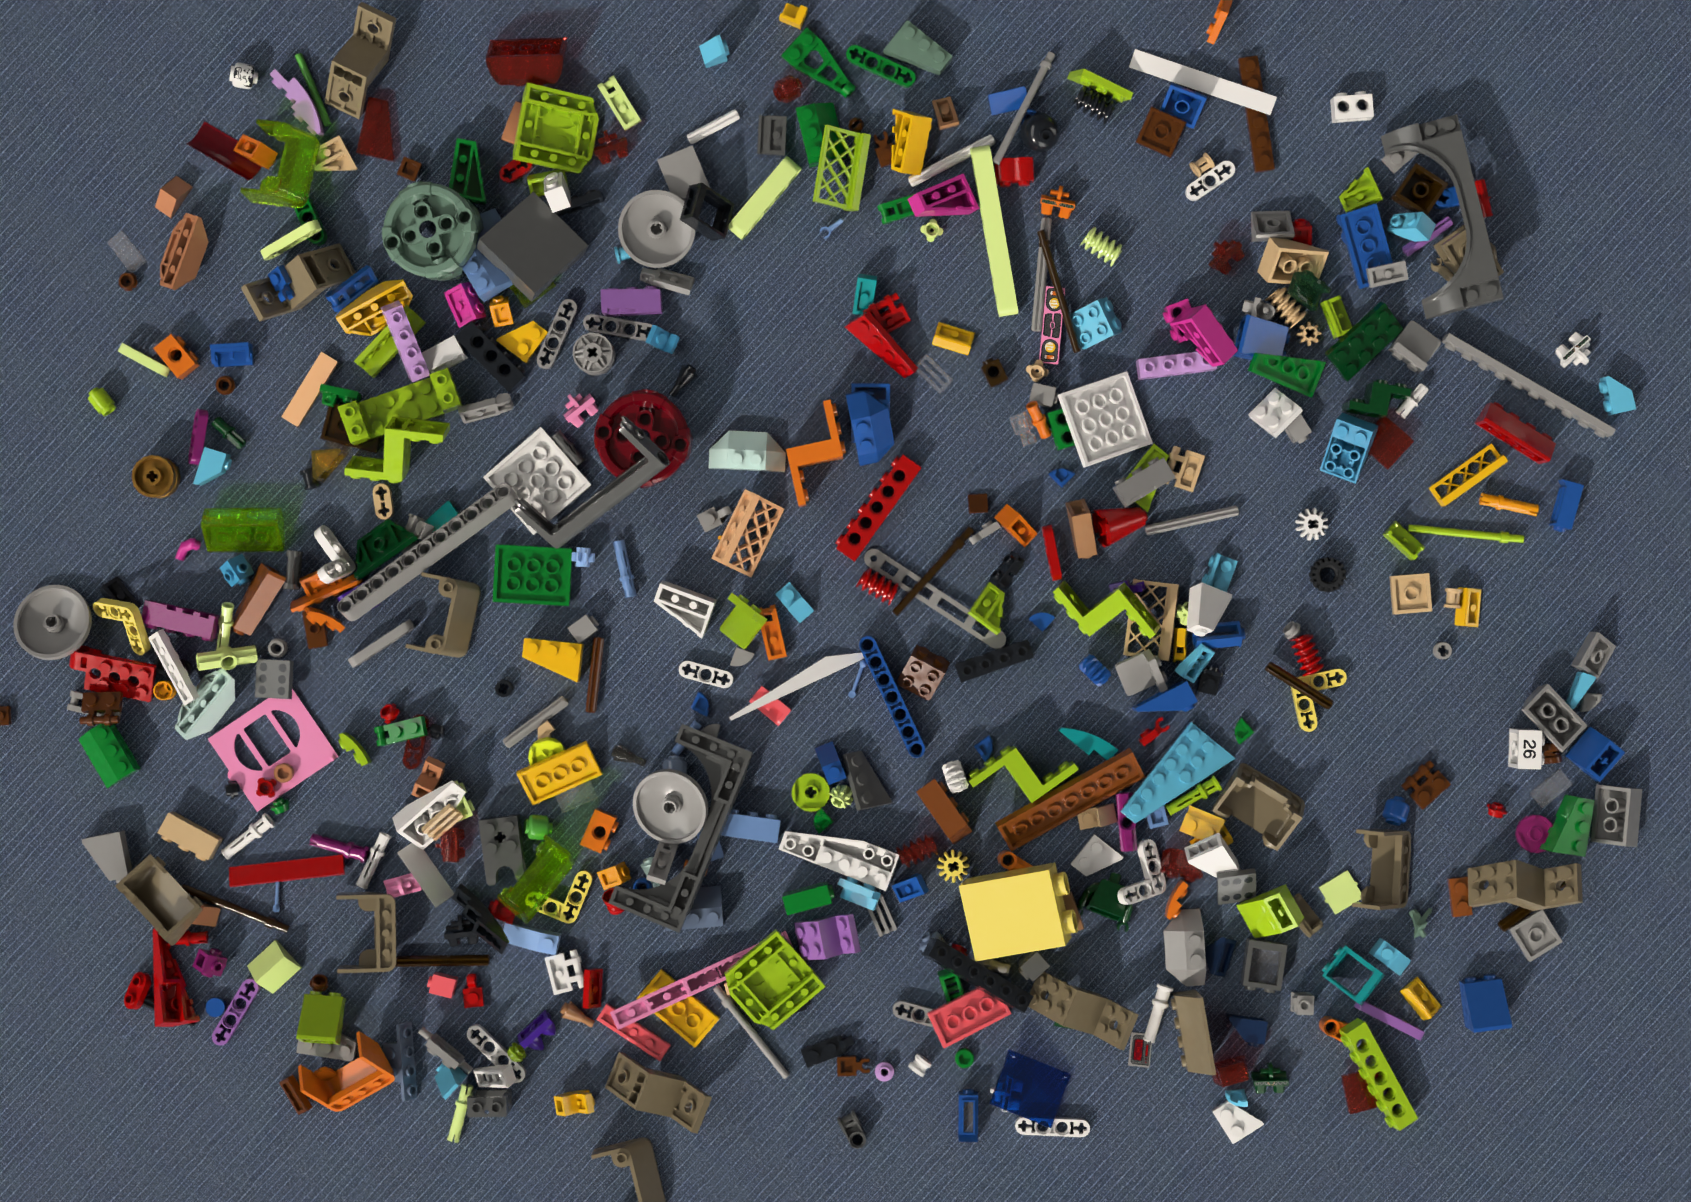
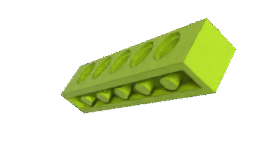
(1404, 1113)

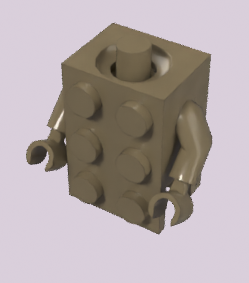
(1452, 251)

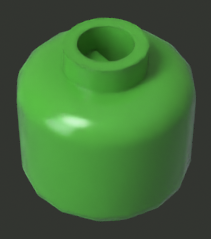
(537, 826)

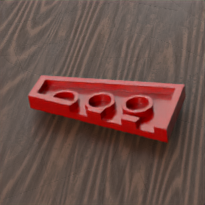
(877, 339)

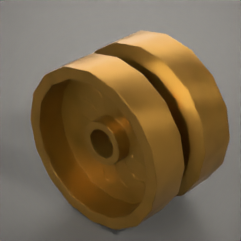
(144, 476)

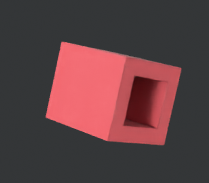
(442, 984)

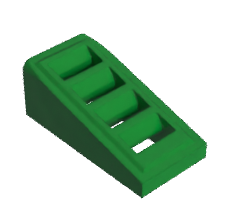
(943, 975)

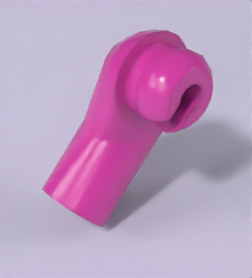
(186, 546)

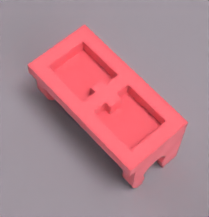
(774, 710)

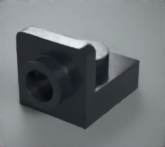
(1209, 680)

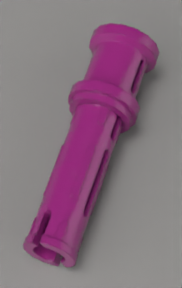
(348, 849)

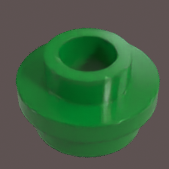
(280, 806)

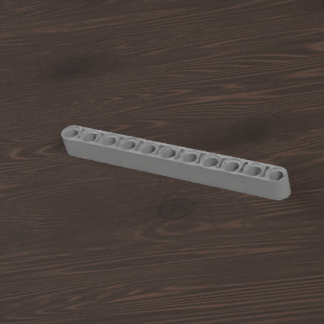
(427, 552)

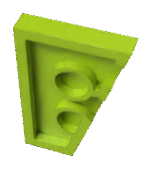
(1100, 84)

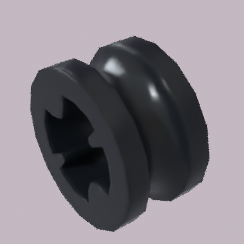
(498, 686)

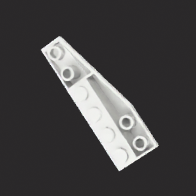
(846, 856)

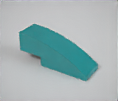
(1089, 742)

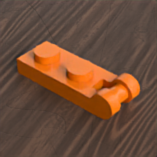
(772, 635)

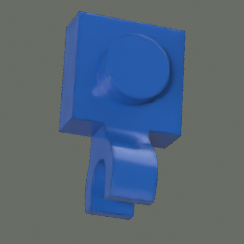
(280, 282)

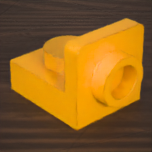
(501, 311)
(614, 875)

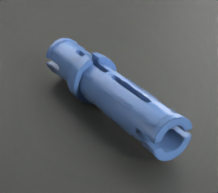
(624, 568)

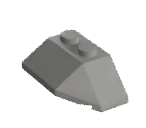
(1186, 948)

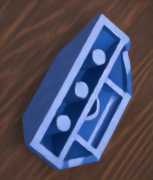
(870, 427)

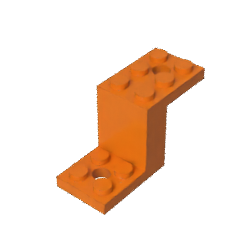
(816, 453)

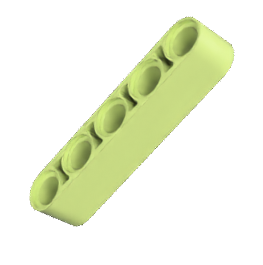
(764, 197)

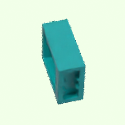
(1370, 985)

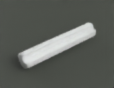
(713, 126)

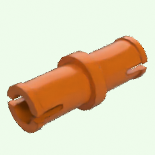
(1038, 419)

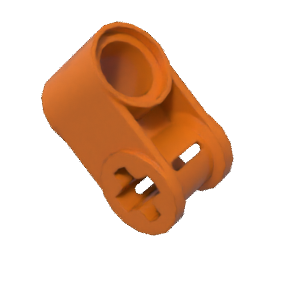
(1334, 1032)

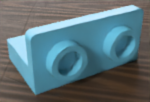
(1220, 572)

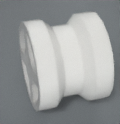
(919, 1065)

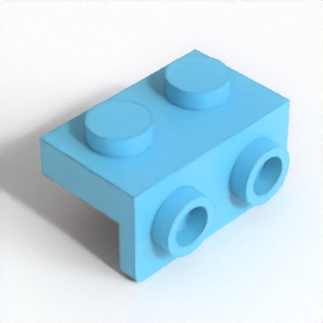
(858, 894)

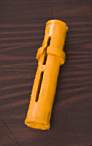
(1500, 502)

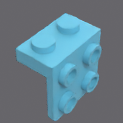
(1095, 323)

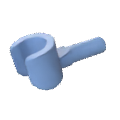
(831, 227)

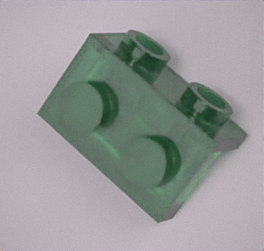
(1307, 289)

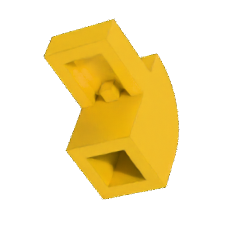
(574, 1102)

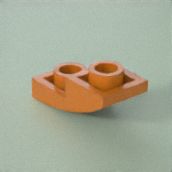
(316, 615)
(1173, 906)

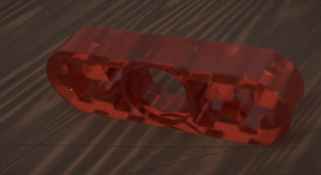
(418, 756)

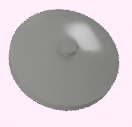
(653, 229)
(52, 622)
(670, 806)

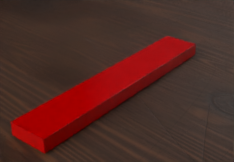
(286, 870)

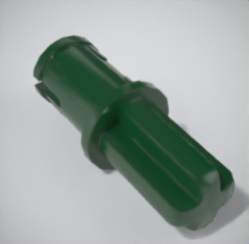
(229, 432)

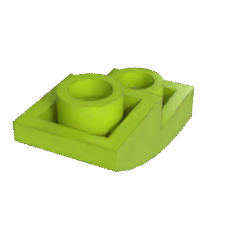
(349, 743)

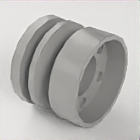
(595, 365)

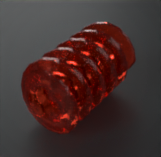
(917, 851)

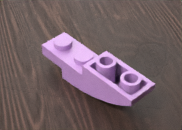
(304, 105)

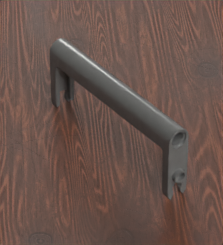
(608, 497)

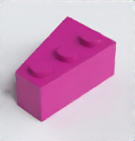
(945, 198)

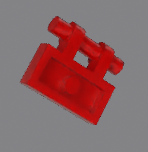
(892, 318)

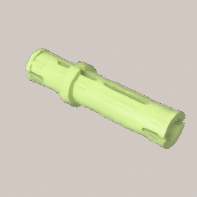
(225, 622)
(460, 1113)

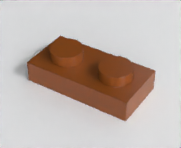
(1459, 896)

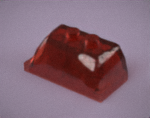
(526, 60)

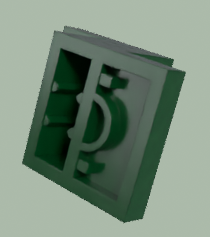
(1377, 399)

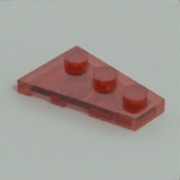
(376, 131)

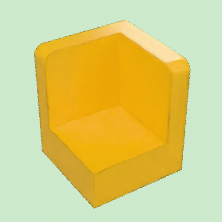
(794, 15)

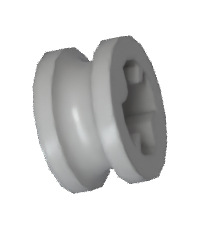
(1446, 646)

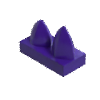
(531, 1036)

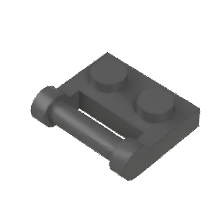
(293, 570)

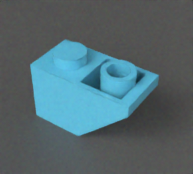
(714, 51)
(1412, 226)
(1616, 395)

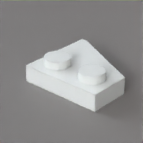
(1095, 856)

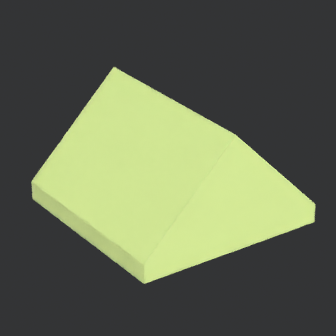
(273, 967)

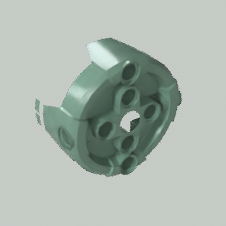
(455, 236)

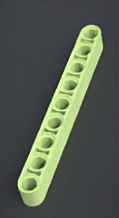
(994, 230)

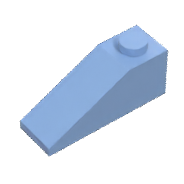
(533, 938)

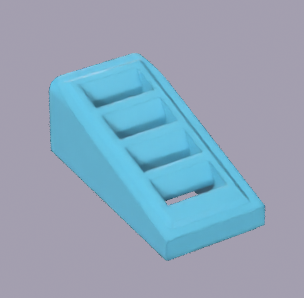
(1190, 667)
(1579, 687)

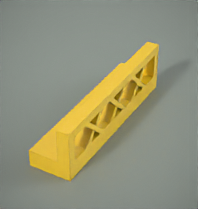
(1472, 480)

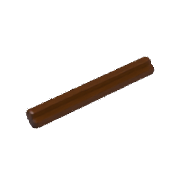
(594, 677)

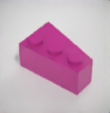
(1206, 333)

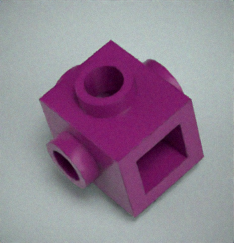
(210, 962)

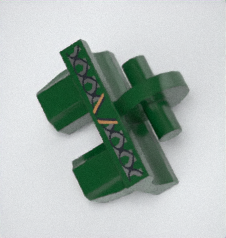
(1269, 1077)

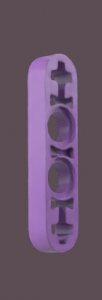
(238, 1012)
(1390, 1020)

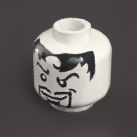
(243, 75)

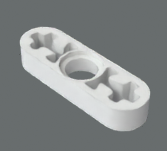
(1224, 177)
(691, 675)

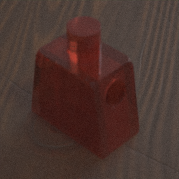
(1231, 1071)

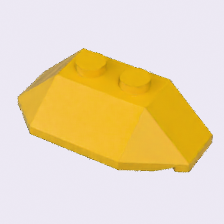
(364, 313)

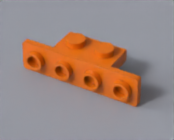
(317, 591)

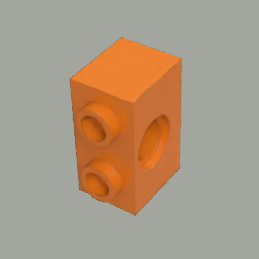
(166, 350)
(591, 839)

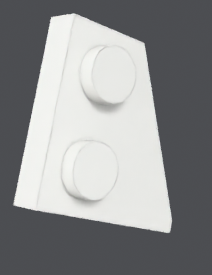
(1236, 1121)

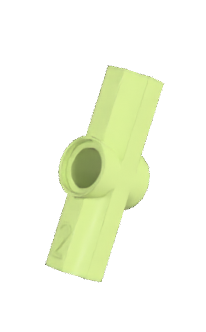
(235, 656)

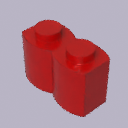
(1014, 170)

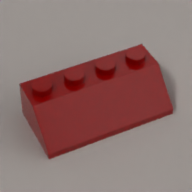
(1515, 433)

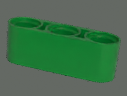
(307, 209)

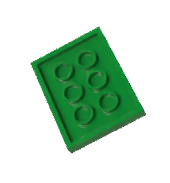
(532, 575)

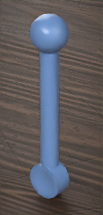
(852, 693)
(276, 908)

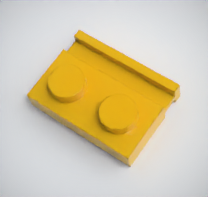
(1201, 823)

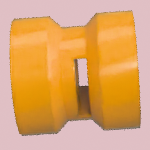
(161, 691)

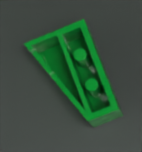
(466, 172)
(1571, 827)

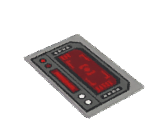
(1139, 1051)

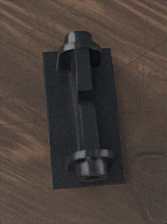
(1011, 563)

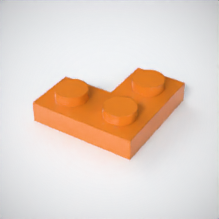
(1220, 15)

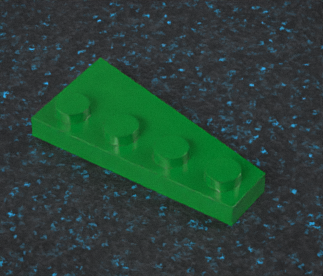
(1291, 372)

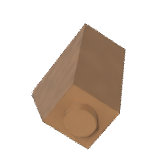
(1081, 528)

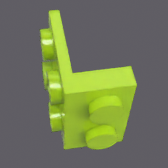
(743, 621)

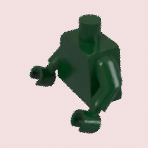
(1103, 900)

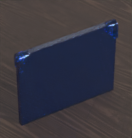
(1030, 1088)

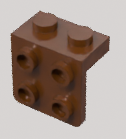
(923, 672)

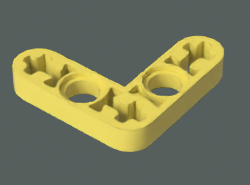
(132, 618)
(1309, 680)
(563, 907)

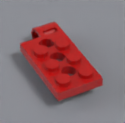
(87, 658)

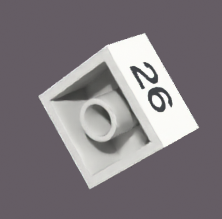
(1525, 748)

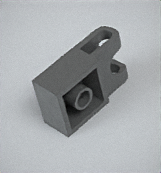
(502, 853)

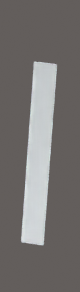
(1202, 82)

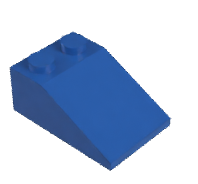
(1176, 698)

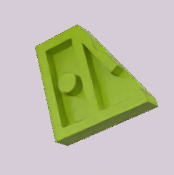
(1361, 192)
(988, 608)

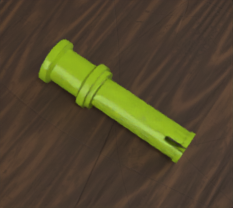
(1201, 791)

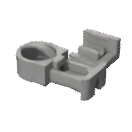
(419, 528)

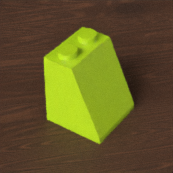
(321, 1018)

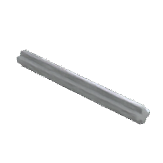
(1040, 285)

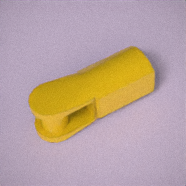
(1180, 640)

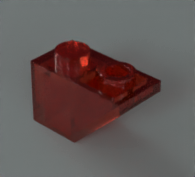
(1175, 865)

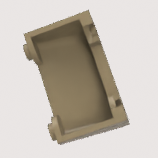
(1260, 805)
(160, 899)

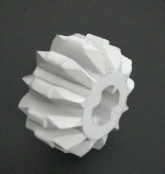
(1310, 516)
(955, 776)

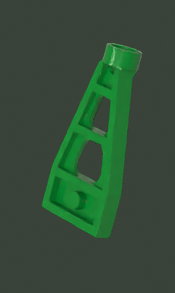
(801, 49)

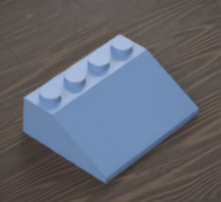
(482, 274)

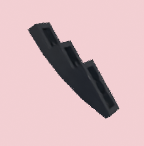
(484, 922)

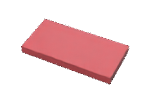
(966, 1016)

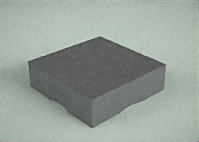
(532, 246)

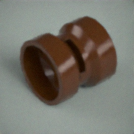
(1551, 754)

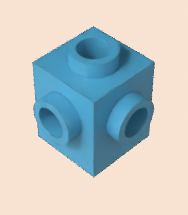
(237, 571)

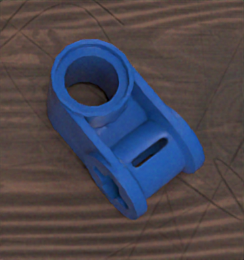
(1450, 199)

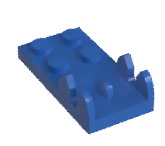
(1364, 240)

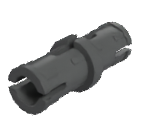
(568, 448)

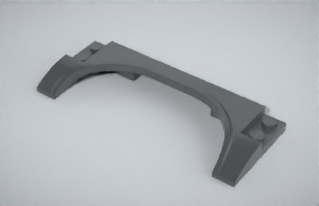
(1477, 276)
(672, 902)

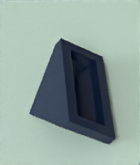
(1219, 955)

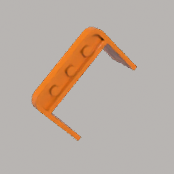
(351, 1082)

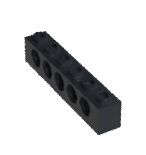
(977, 975)

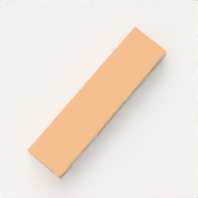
(309, 389)

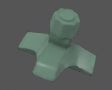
(1419, 922)

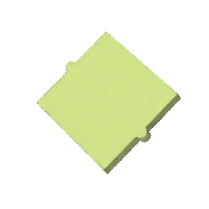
(1341, 892)

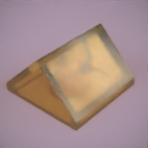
(325, 462)

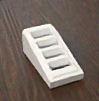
(505, 1073)

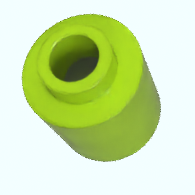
(101, 401)

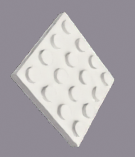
(1105, 419)
(540, 476)

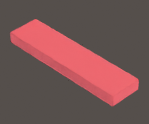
(636, 1034)

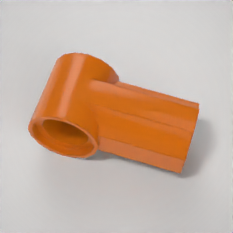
(1016, 863)

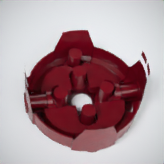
(649, 412)

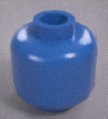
(1396, 811)

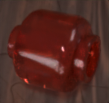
(787, 89)

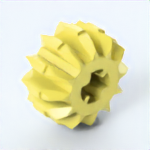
(955, 872)

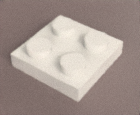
(1275, 412)

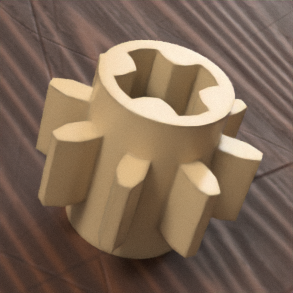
(1314, 334)

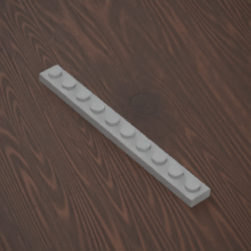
(1521, 382)

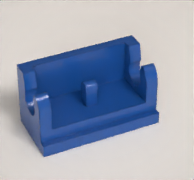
(232, 354)

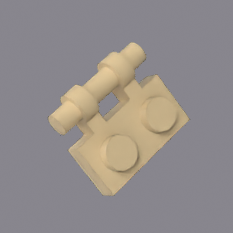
(1189, 469)

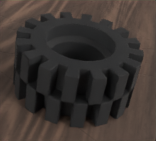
(1316, 577)

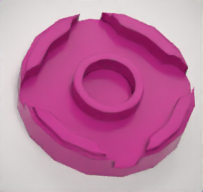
(1532, 832)

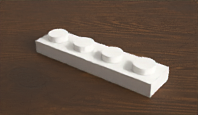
(173, 667)

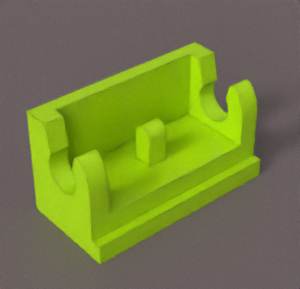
(1336, 316)
(1403, 540)

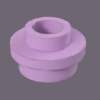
(884, 1065)

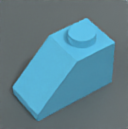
(212, 465)
(1390, 956)

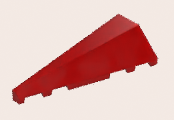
(171, 1000)

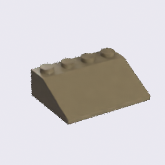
(1193, 1031)

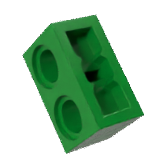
(1058, 430)

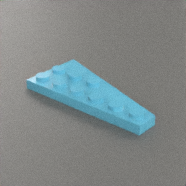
(1183, 765)

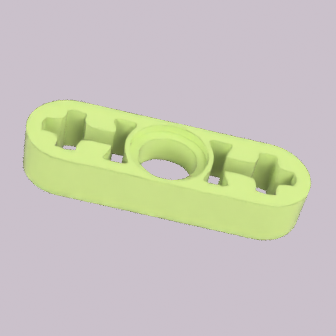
(144, 360)

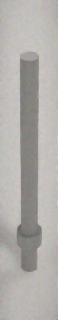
(728, 1003)

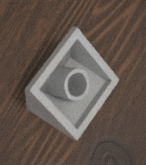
(1271, 224)
(1593, 654)

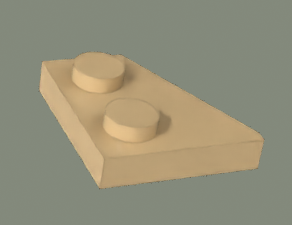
(334, 157)

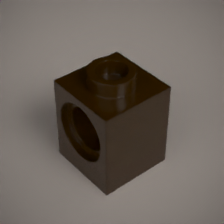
(993, 381)

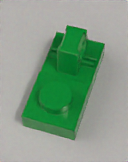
(331, 393)

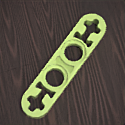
(291, 240)

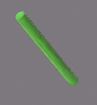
(313, 90)

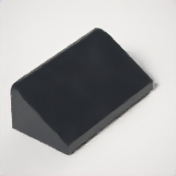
(117, 591)

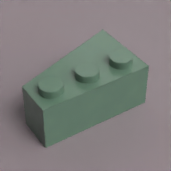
(916, 48)

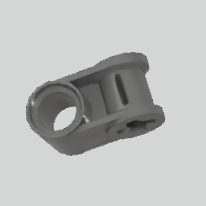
(851, 1126)

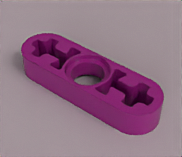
(198, 436)

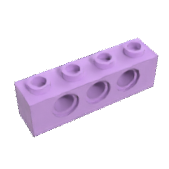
(405, 341)
(1172, 365)

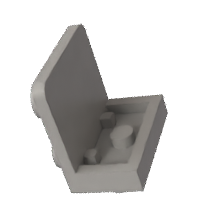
(1414, 346)
(1141, 673)

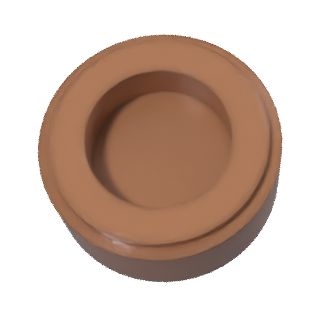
(283, 772)

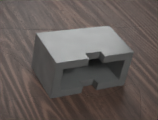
(1032, 965)

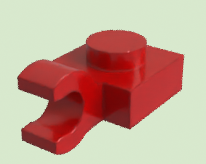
(1149, 735)
(473, 994)

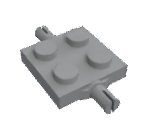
(450, 1056)

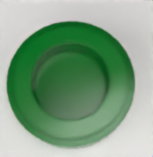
(964, 1058)

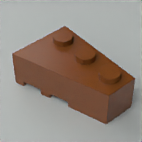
(944, 810)

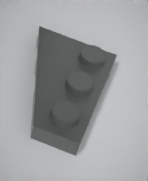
(864, 783)

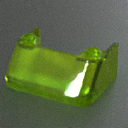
(295, 170)
(538, 880)

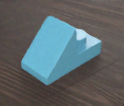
(794, 602)

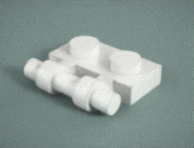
(559, 973)

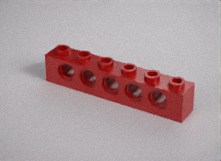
(910, 470)

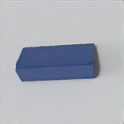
(1006, 100)

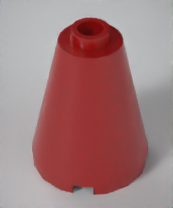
(1117, 523)

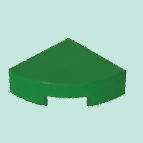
(1242, 731)
(822, 820)

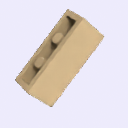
(190, 836)

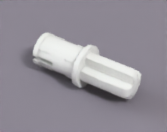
(1412, 401)

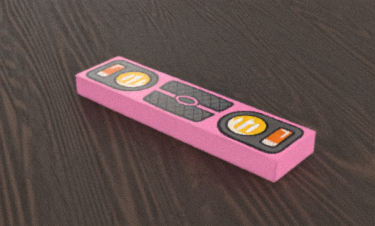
(1051, 328)

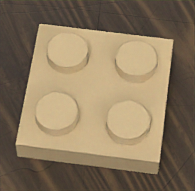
(1410, 593)

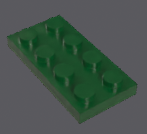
(1364, 341)

